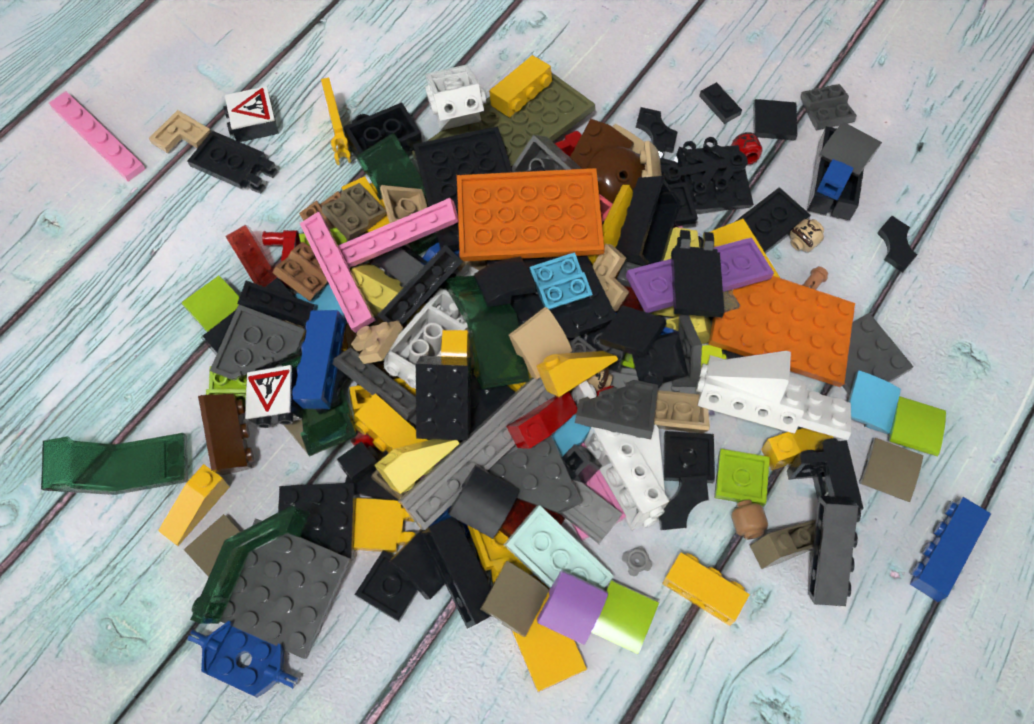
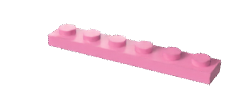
(97, 136)
(399, 232)
(337, 272)

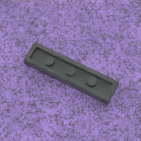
(376, 382)

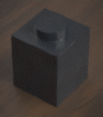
(358, 462)
(581, 463)

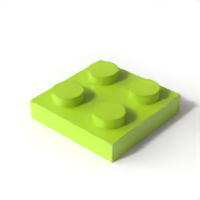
(742, 477)

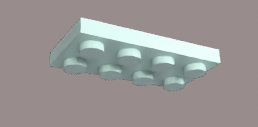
(549, 549)

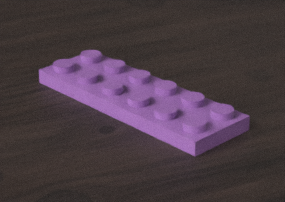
(740, 266)

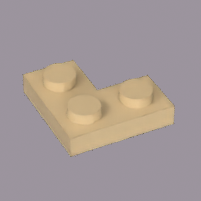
(179, 127)
(606, 268)
(376, 341)

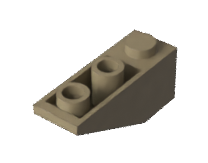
(784, 544)

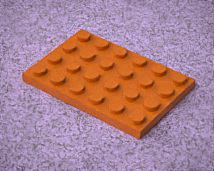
(529, 214)
(790, 318)

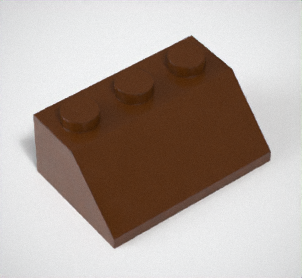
(596, 138)
(225, 433)

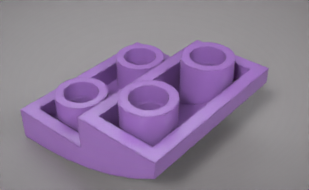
(572, 607)

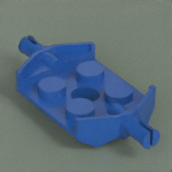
(221, 658)

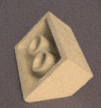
(680, 412)

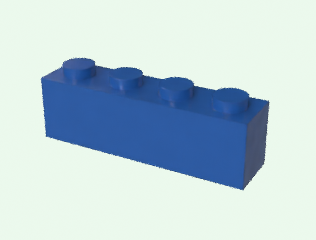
(316, 370)
(950, 549)

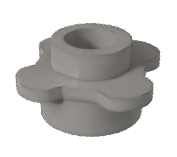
(640, 554)

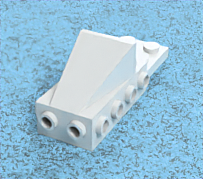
(455, 96)
(424, 333)
(765, 384)
(629, 467)

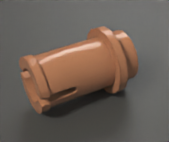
(817, 276)

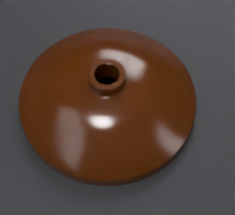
(609, 164)

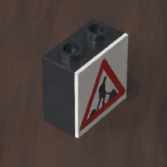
(250, 114)
(271, 398)

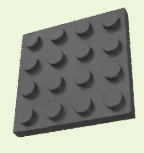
(286, 592)

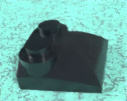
(663, 361)

